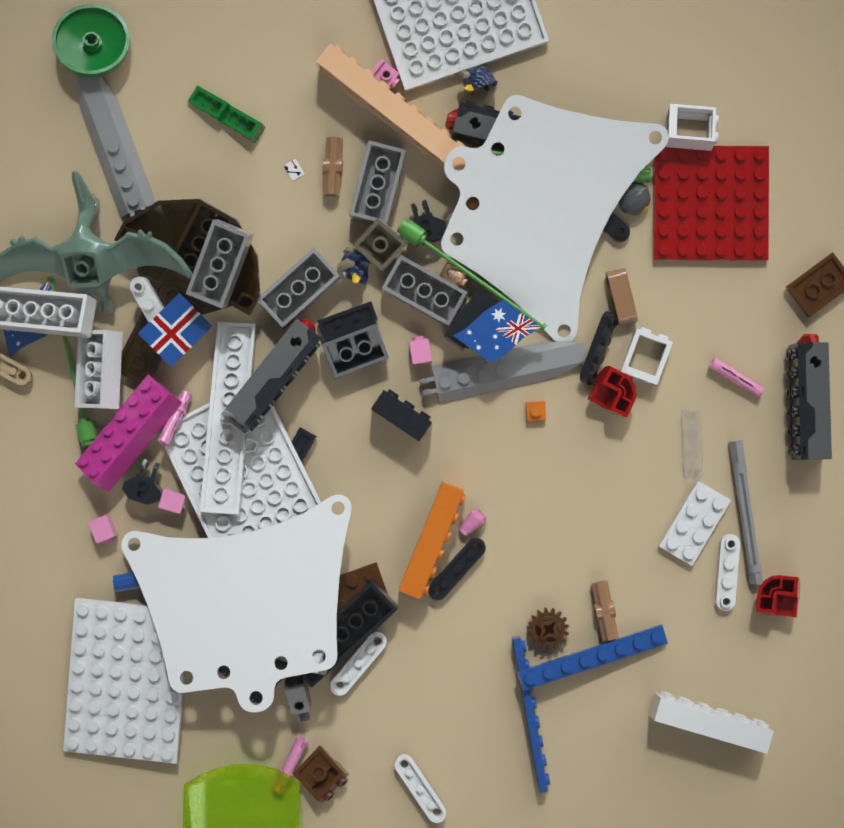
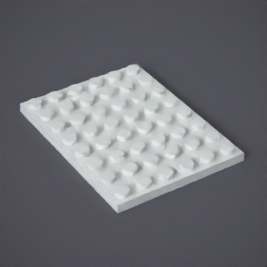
(446, 36)
(273, 475)
(120, 686)

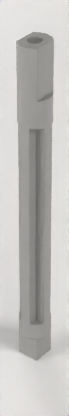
(746, 515)

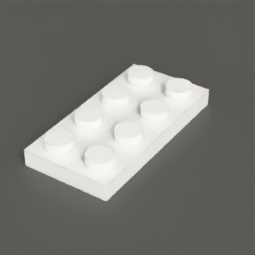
(694, 523)

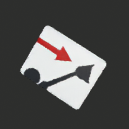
(294, 169)

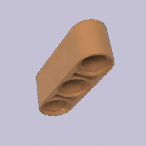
(621, 296)

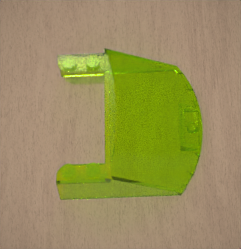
(242, 798)

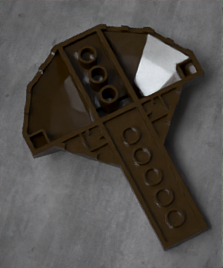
(184, 229)

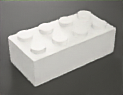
(99, 370)

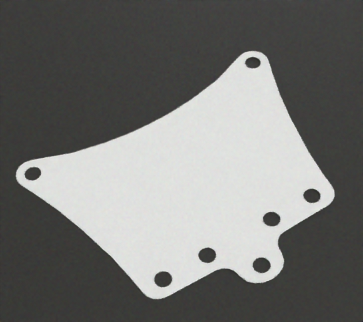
(544, 202)
(245, 601)

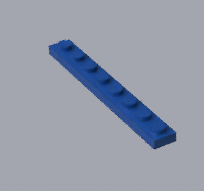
(592, 657)
(532, 720)

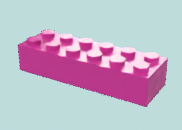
(128, 433)

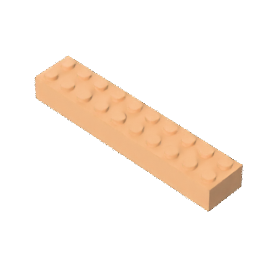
(388, 106)

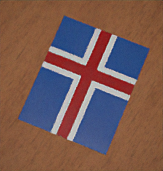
(175, 329)

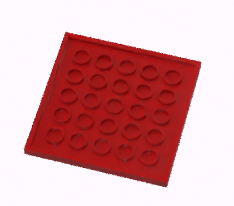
(711, 204)

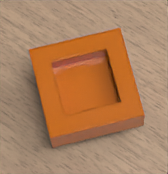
(536, 411)

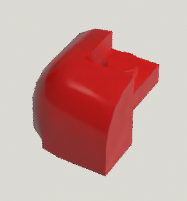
(614, 391)
(779, 596)

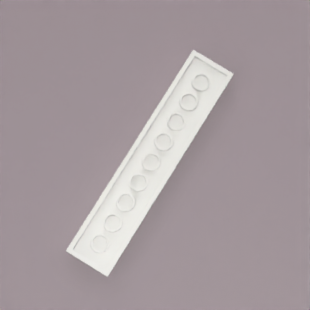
(225, 441)

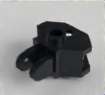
(429, 223)
(144, 483)

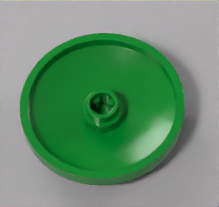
(91, 40)

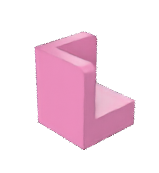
(172, 501)

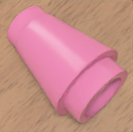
(473, 521)

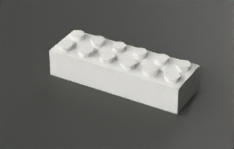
(46, 312)
(710, 722)

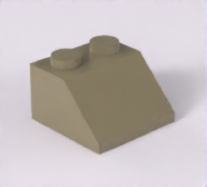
(380, 244)

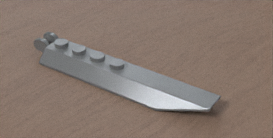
(114, 146)
(516, 368)

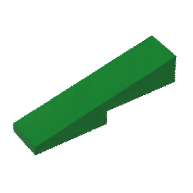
(226, 114)

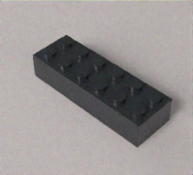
(358, 620)

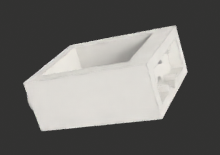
(690, 112)
(637, 374)

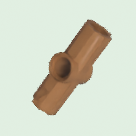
(332, 166)
(604, 610)

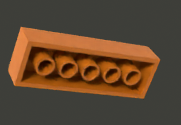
(431, 540)

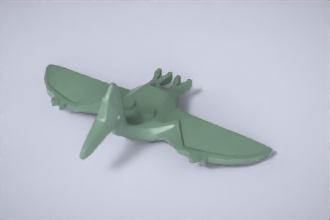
(86, 259)

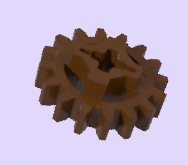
(554, 633)

